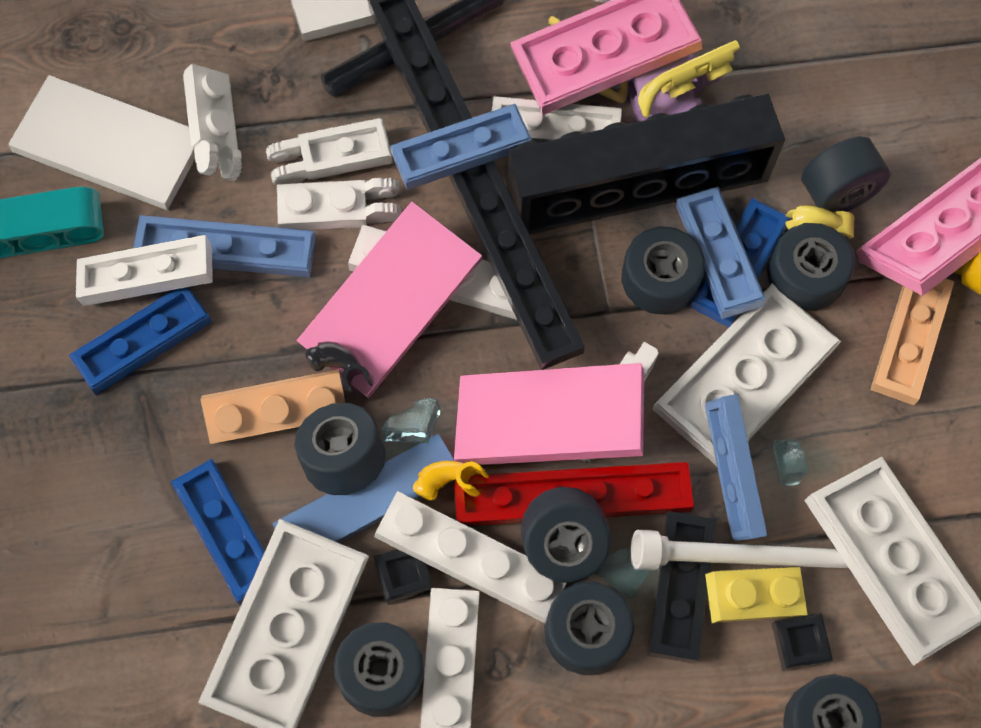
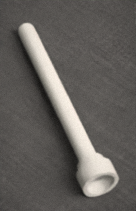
(652, 550)

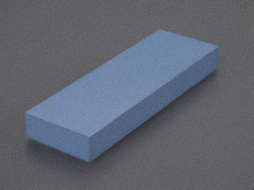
(459, 146)
(726, 261)
(735, 468)

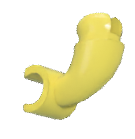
(839, 220)

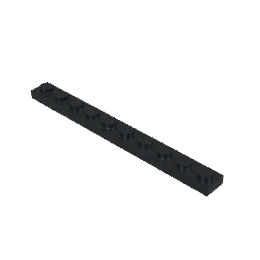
(480, 188)

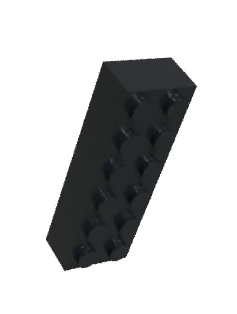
(644, 163)

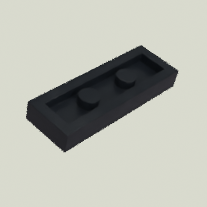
(681, 594)

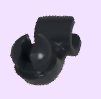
(335, 354)

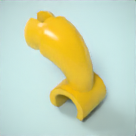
(440, 473)

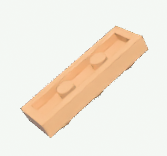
(911, 342)
(269, 405)

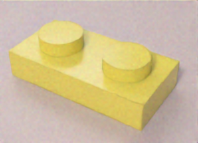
(756, 594)

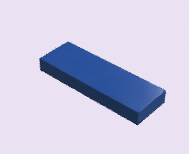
(759, 233)
(140, 339)
(221, 526)

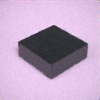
(402, 576)
(802, 642)

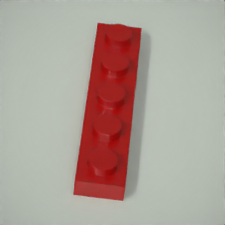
(617, 489)

